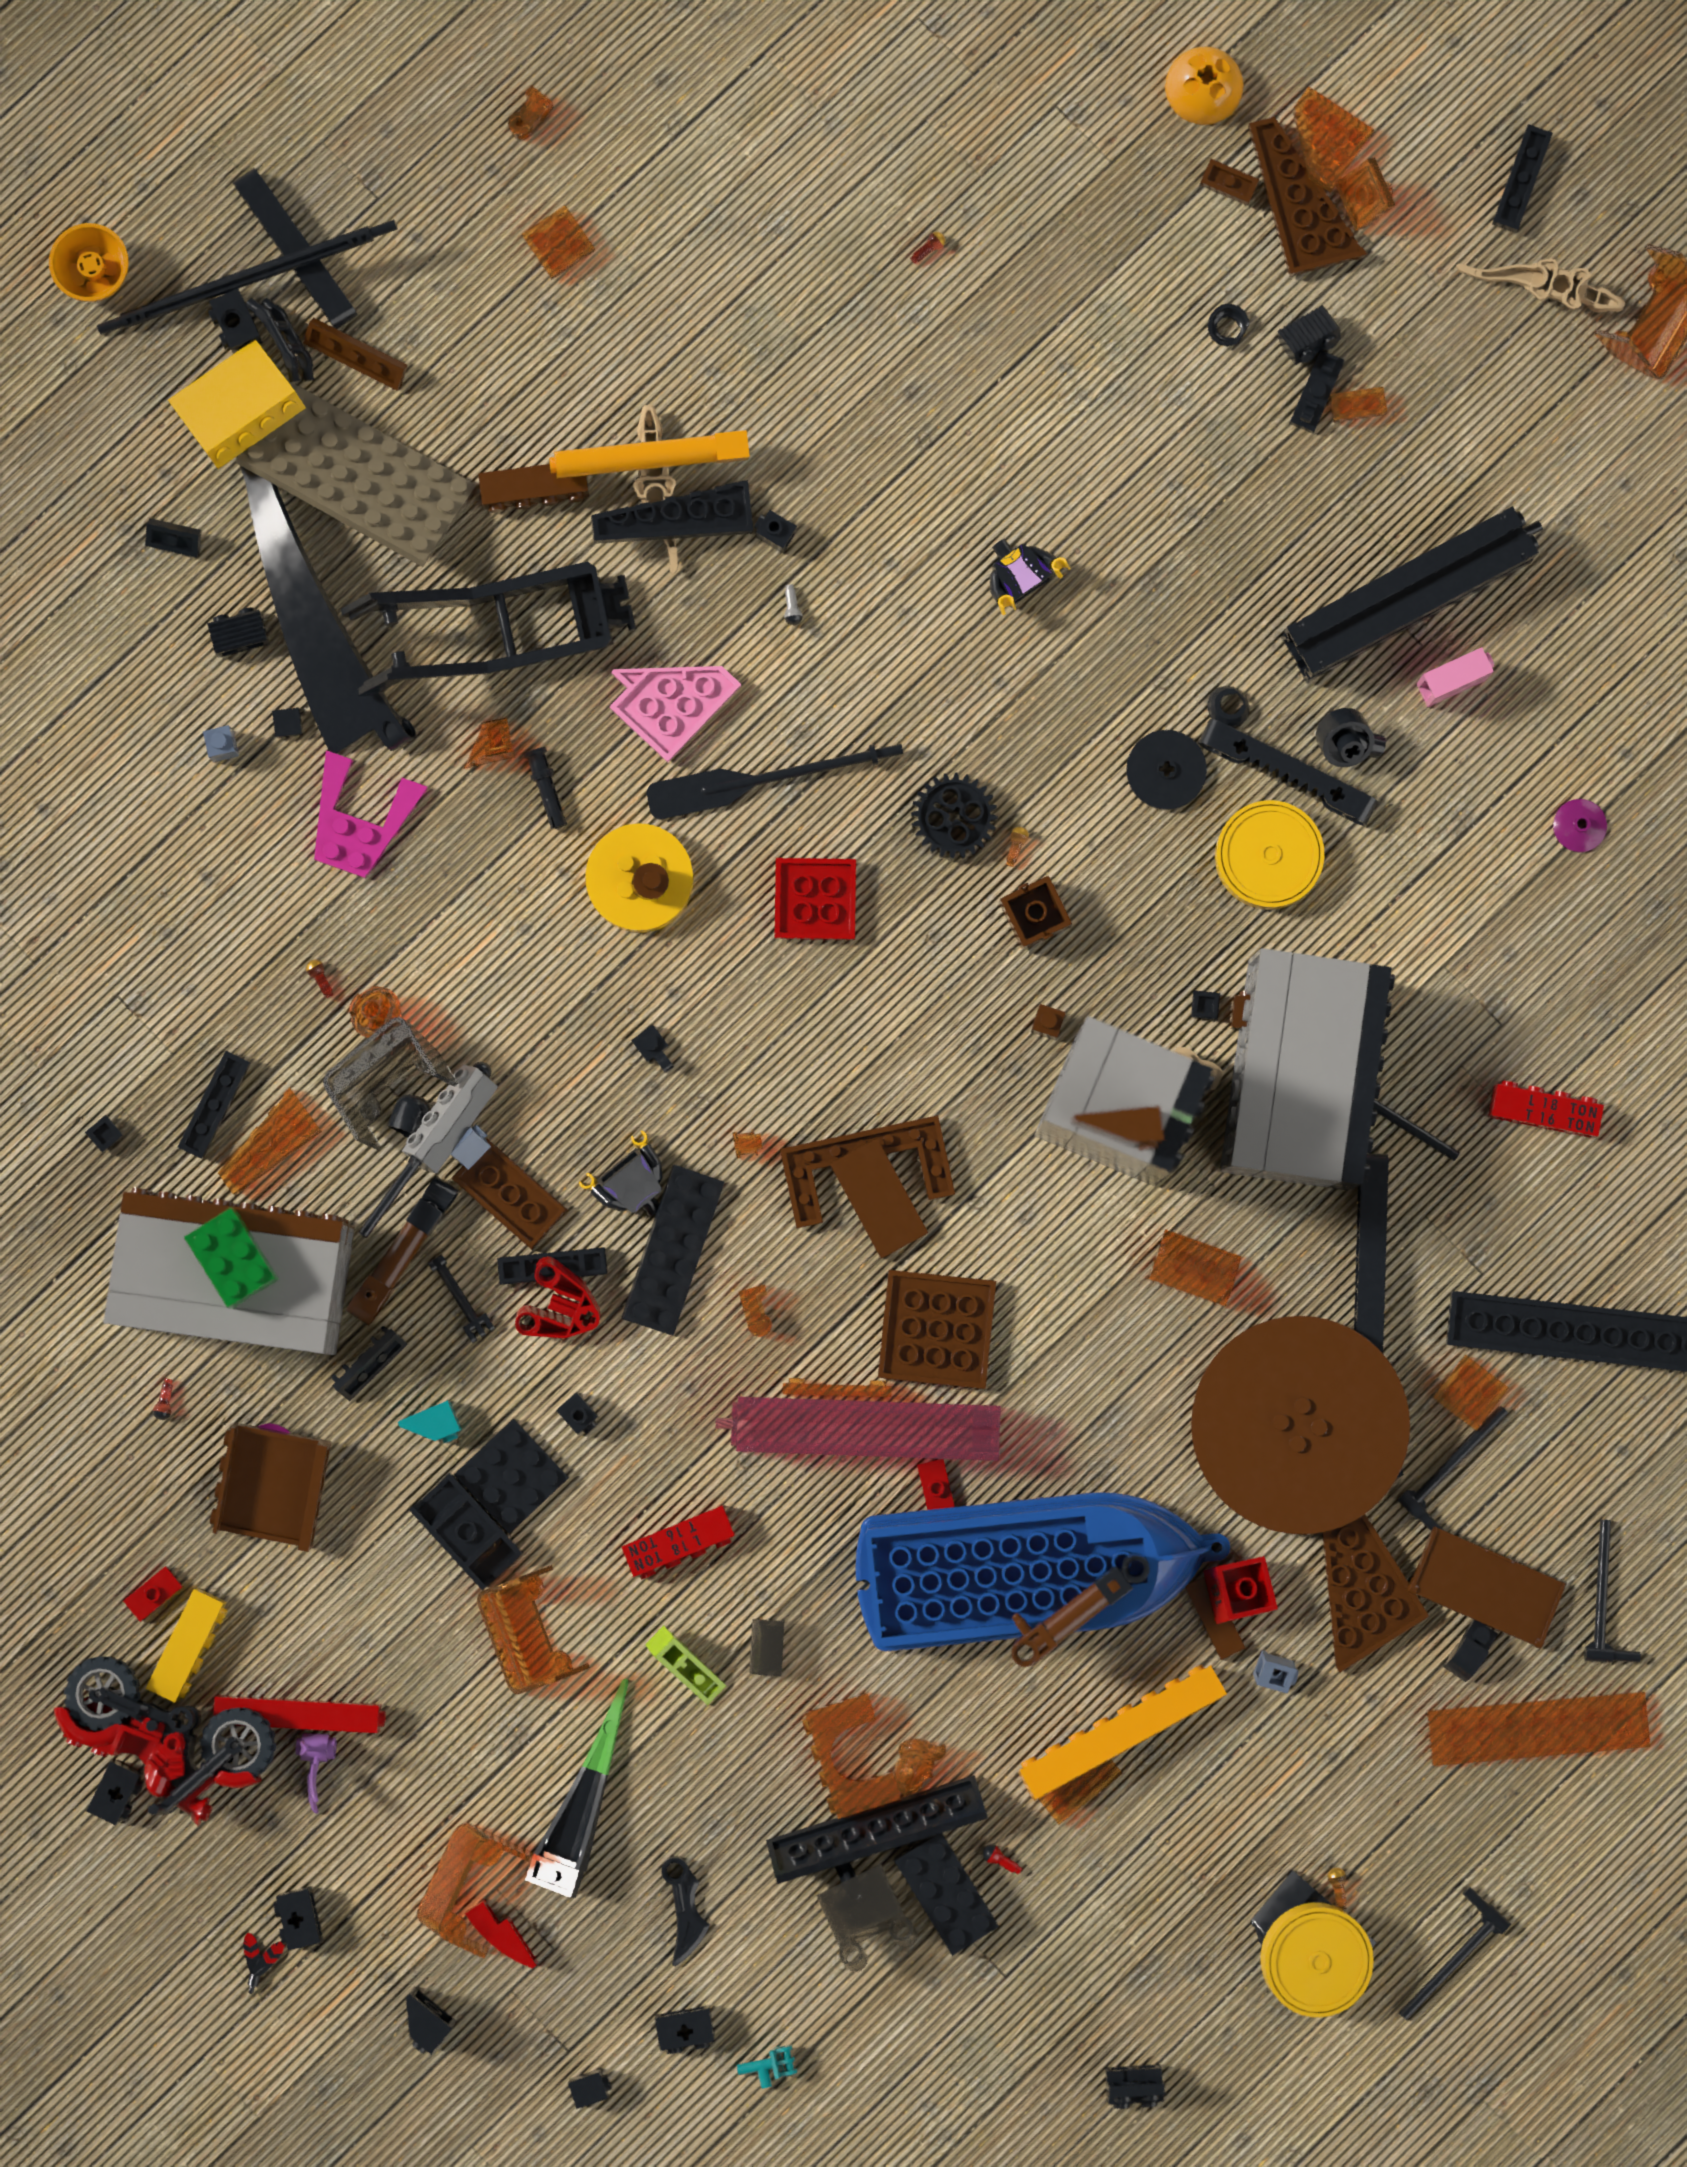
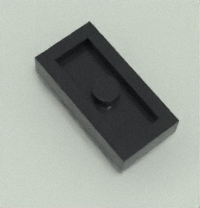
(173, 537)

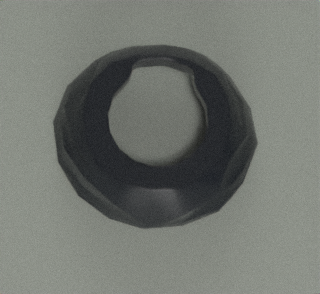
(1227, 311)
(1218, 714)

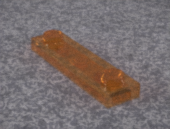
(798, 1387)

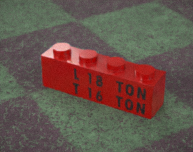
(1546, 1110)
(678, 1541)

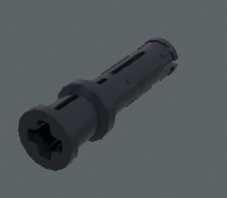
(542, 775)

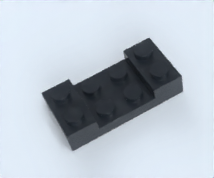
(466, 1531)

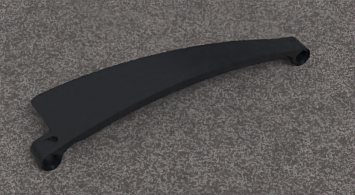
(316, 639)

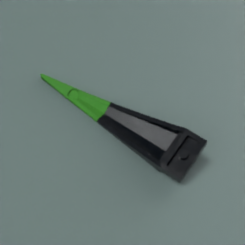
(570, 1837)

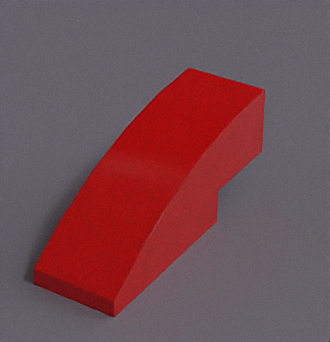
(501, 1934)

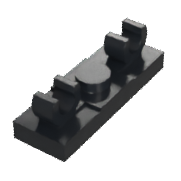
(1317, 391)
(369, 1364)

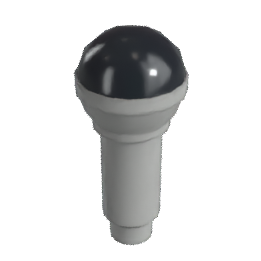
(792, 615)

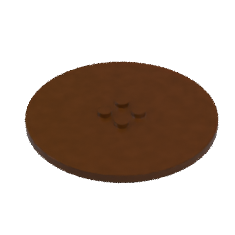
(1300, 1425)

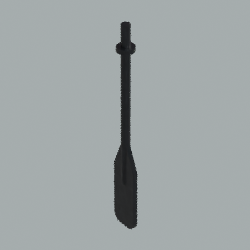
(723, 787)

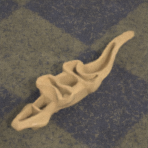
(1551, 282)
(655, 483)

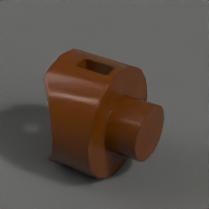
(650, 881)

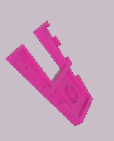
(349, 841)

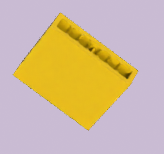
(237, 404)

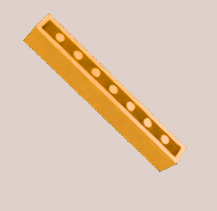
(1122, 1732)

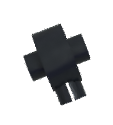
(1347, 738)

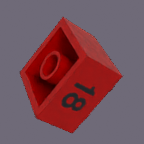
(1240, 1590)

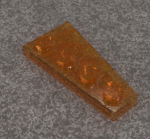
(275, 1139)

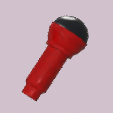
(993, 1855)

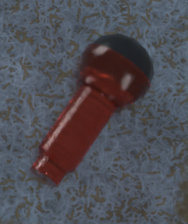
(162, 1409)

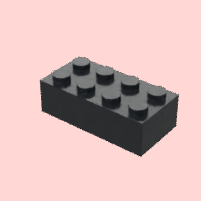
(946, 1892)

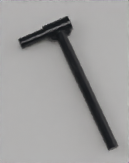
(1415, 1130)
(1414, 1501)
(1599, 1650)
(1493, 1922)

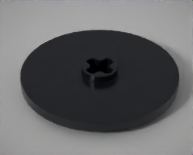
(1181, 754)

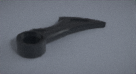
(690, 1925)

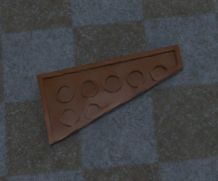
(1303, 213)

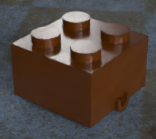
(1035, 912)

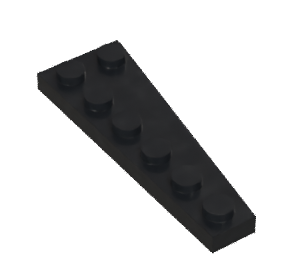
(698, 514)

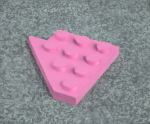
(671, 703)

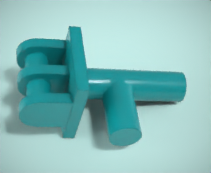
(774, 2062)

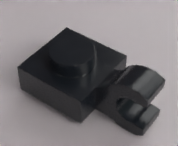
(652, 1046)

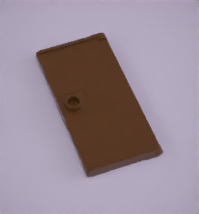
(1487, 1587)

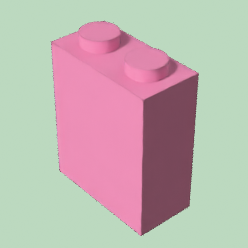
(1455, 676)

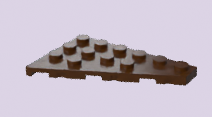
(1365, 1593)

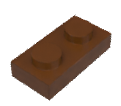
(1229, 182)

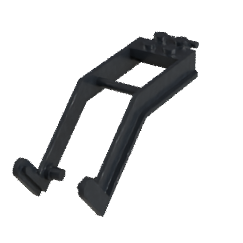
(594, 607)

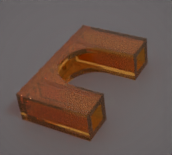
(847, 1795)

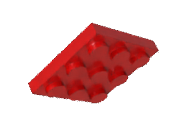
(815, 898)

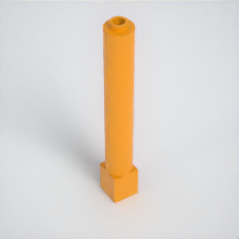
(649, 455)

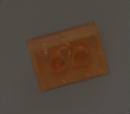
(1194, 1268)

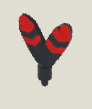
(256, 1964)

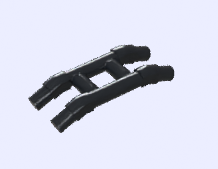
(266, 312)

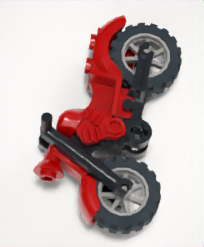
(162, 1738)

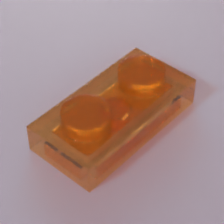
(1358, 404)

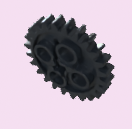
(968, 796)

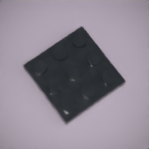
(511, 1476)

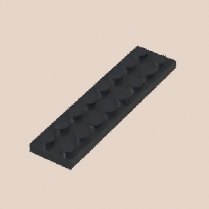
(876, 1829)

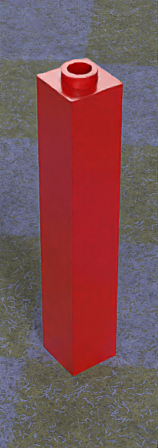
(309, 1713)

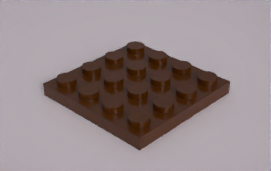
(937, 1329)

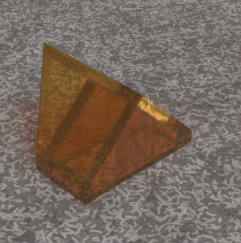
(492, 744)

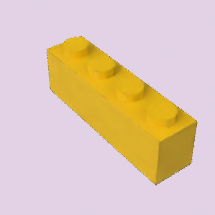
(186, 1645)

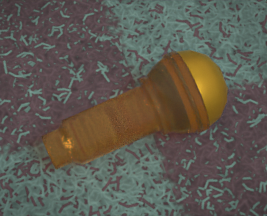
(1018, 838)
(1337, 1880)

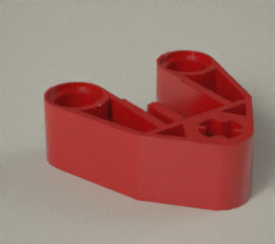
(552, 1324)

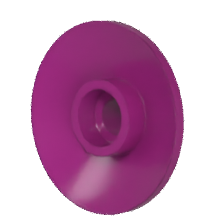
(1569, 833)

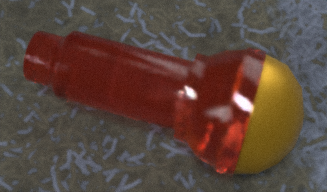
(934, 242)
(316, 970)

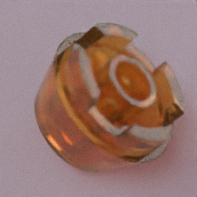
(373, 1010)

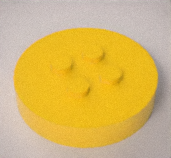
(1269, 855)
(612, 869)
(1316, 1960)

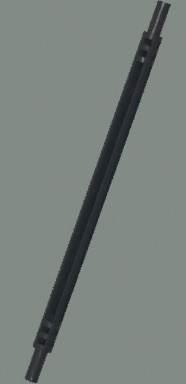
(247, 277)

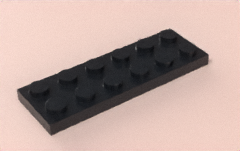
(672, 1250)

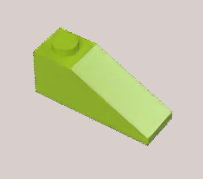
(685, 1665)

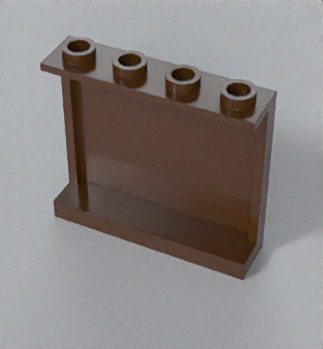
(271, 1485)

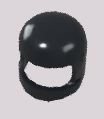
(408, 1114)

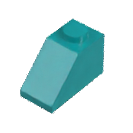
(434, 1423)

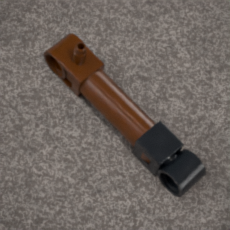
(419, 1225)
(1102, 1593)

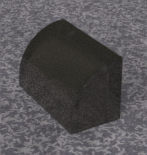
(767, 1647)

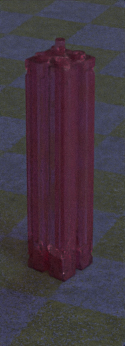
(864, 1428)

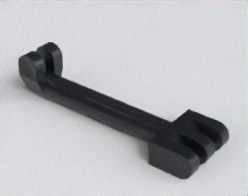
(475, 1322)

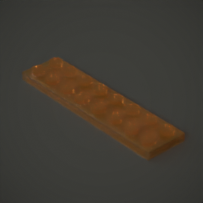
(1538, 1728)

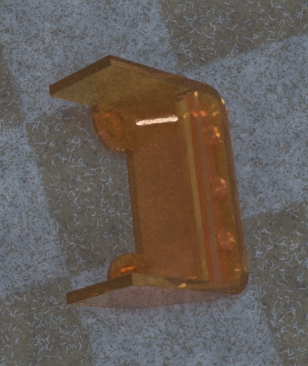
(1662, 323)
(520, 1634)
(464, 1848)

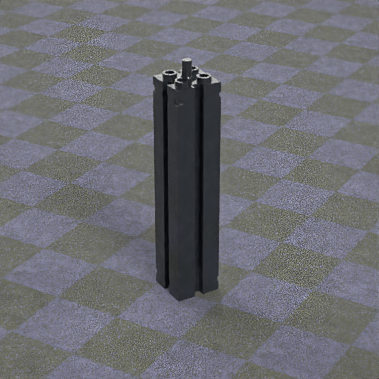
(1411, 593)

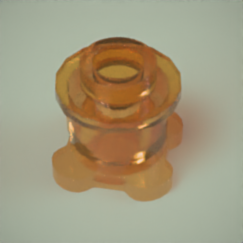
(747, 1143)

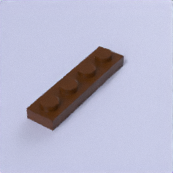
(355, 354)

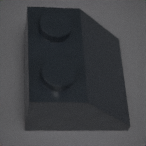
(426, 2021)

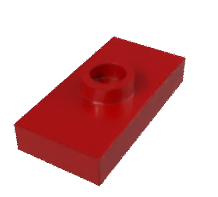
(935, 1485)
(153, 1593)

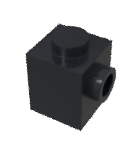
(775, 531)
(578, 1414)

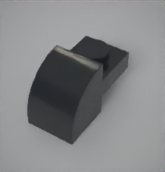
(1470, 1651)

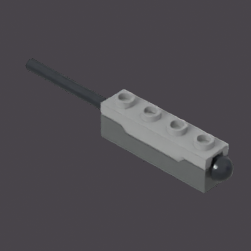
(440, 1131)

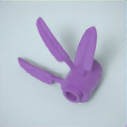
(315, 1749)

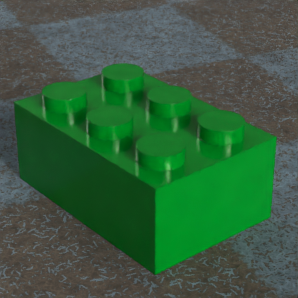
(231, 1258)

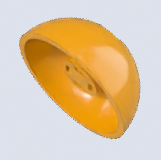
(1200, 98)
(76, 256)

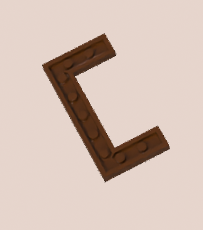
(921, 1134)

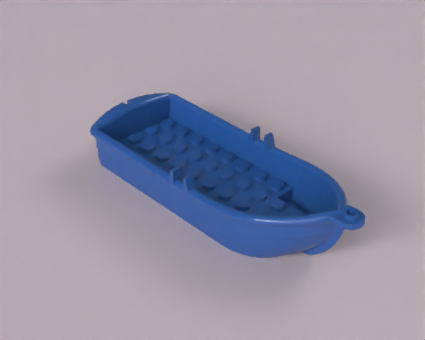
(973, 1567)

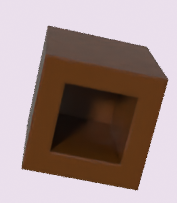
(1048, 1022)

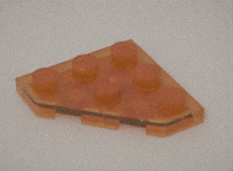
(1328, 137)

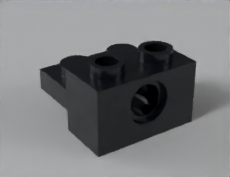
(1123, 2092)

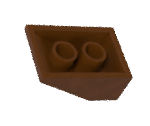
(1128, 1126)

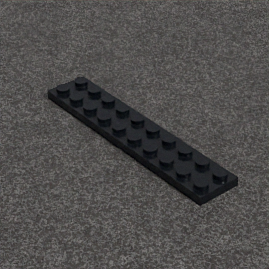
(1567, 1331)

